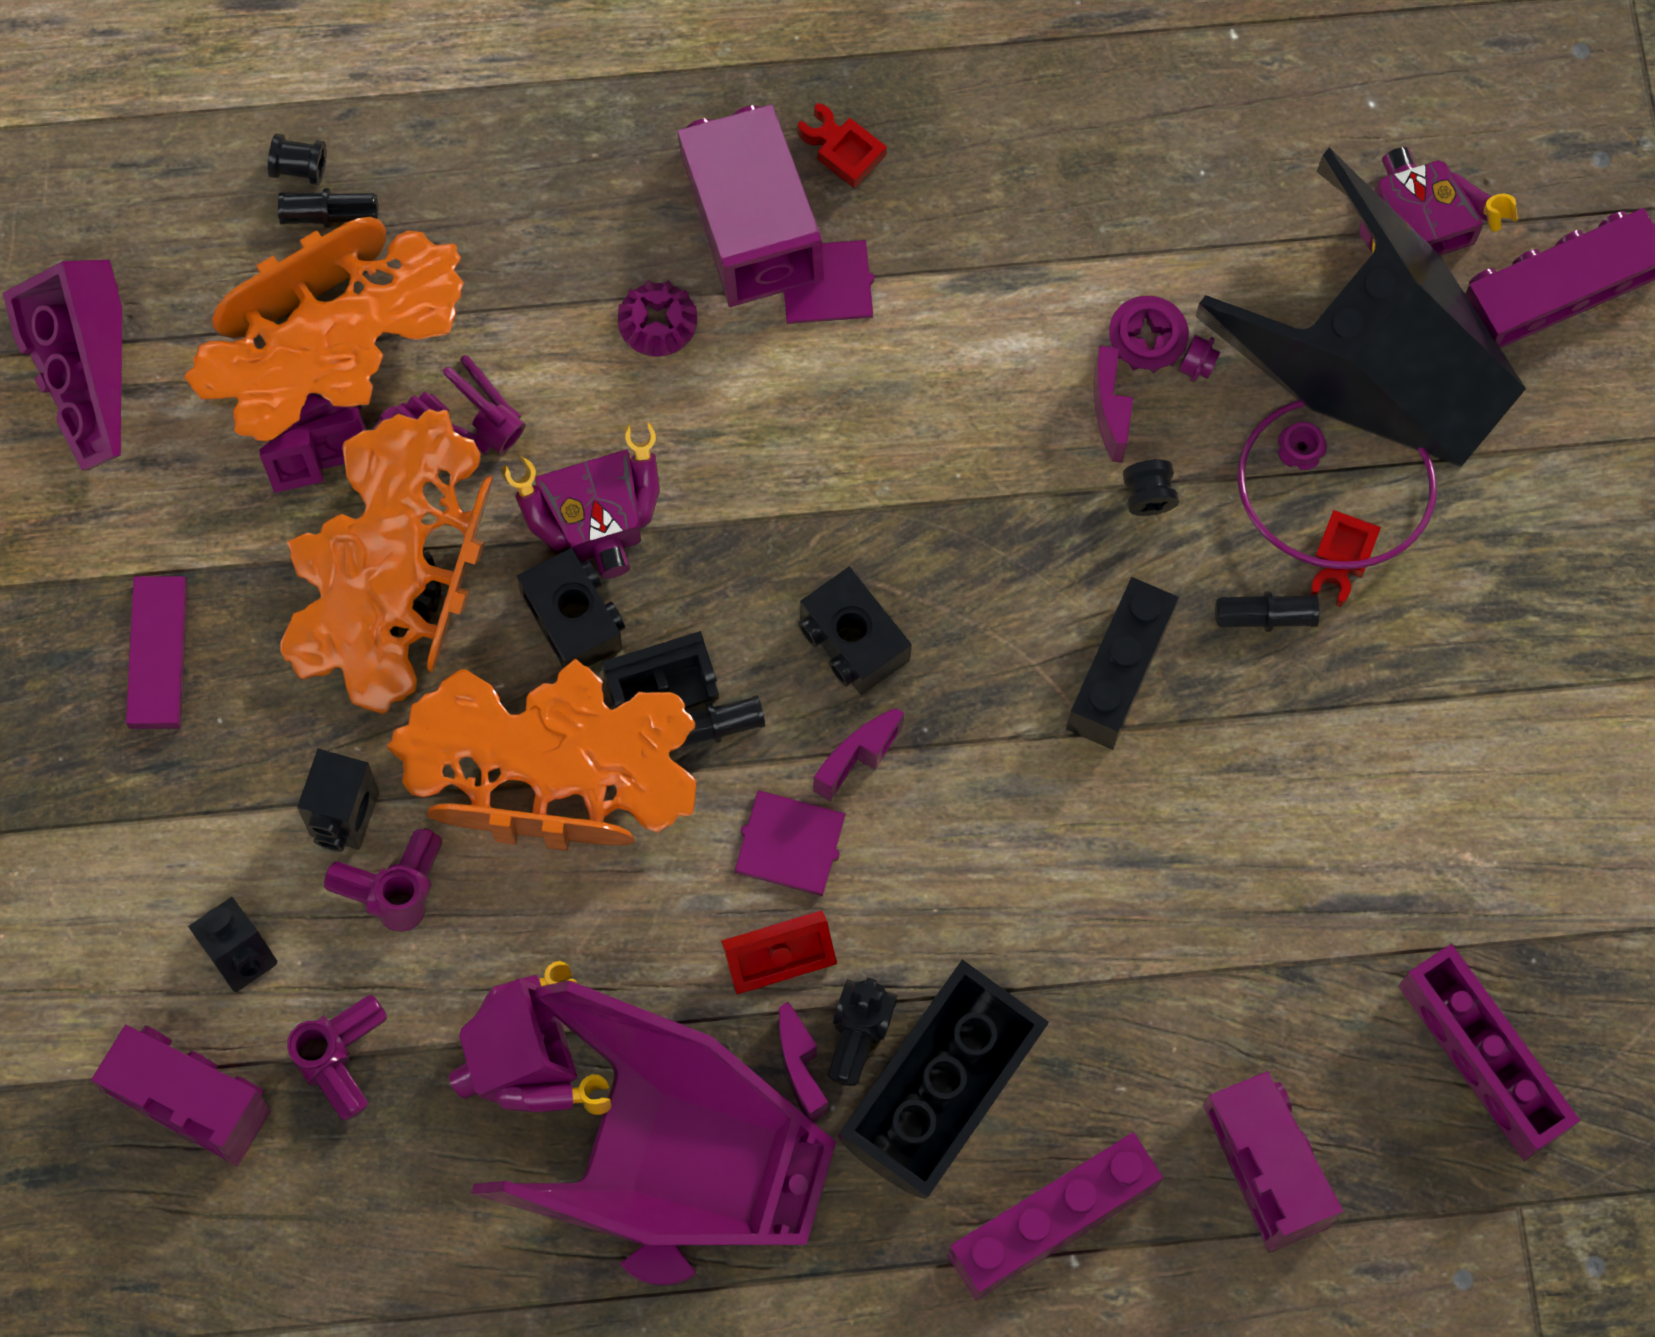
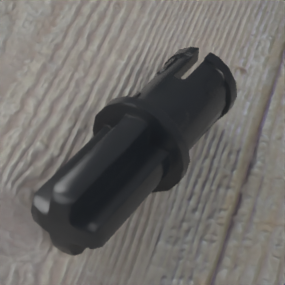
(325, 207)
(1267, 611)
(725, 720)

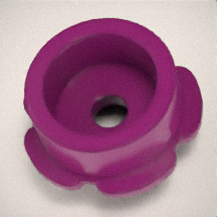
(1199, 358)
(1309, 436)

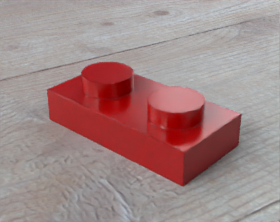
(779, 952)

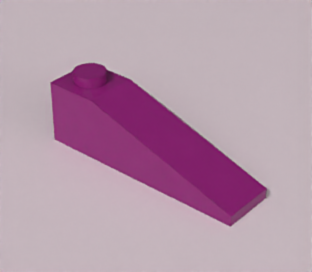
(74, 334)

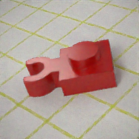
(845, 149)
(1345, 541)

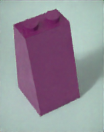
(751, 204)

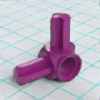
(406, 878)
(330, 1069)

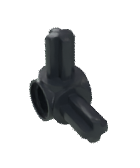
(862, 1020)

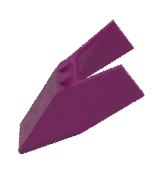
(690, 1139)

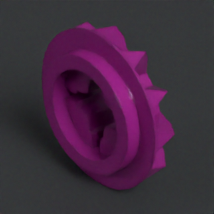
(1162, 318)
(657, 338)

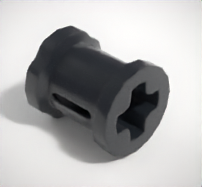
(297, 159)

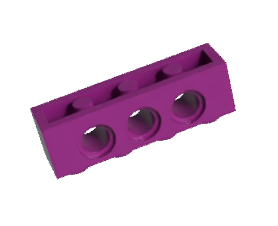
(1488, 1052)

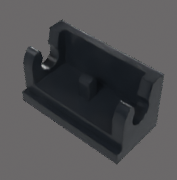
(671, 666)

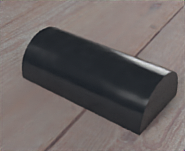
(942, 1081)

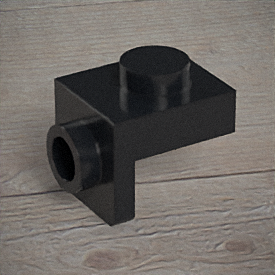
(233, 944)

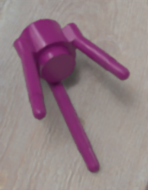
(496, 422)

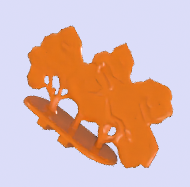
(322, 344)
(376, 563)
(559, 747)

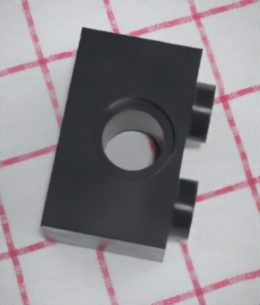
(565, 581)
(845, 603)
(338, 800)

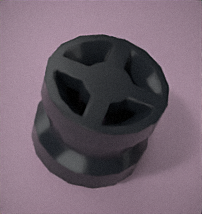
(1150, 487)

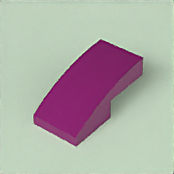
(1111, 410)
(304, 452)
(866, 744)
(796, 1050)

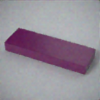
(157, 652)

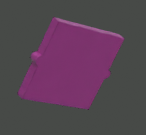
(841, 294)
(790, 843)

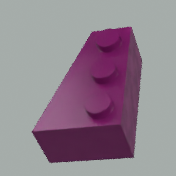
(183, 1092)
(1272, 1161)

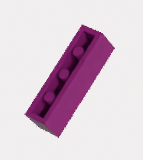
(1566, 278)
(1054, 1216)

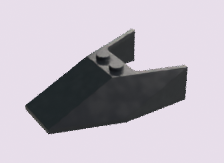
(1392, 349)

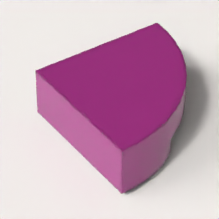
(658, 1265)

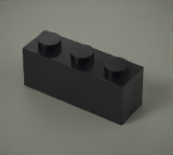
(1122, 663)

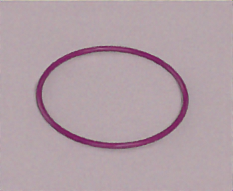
(1309, 559)

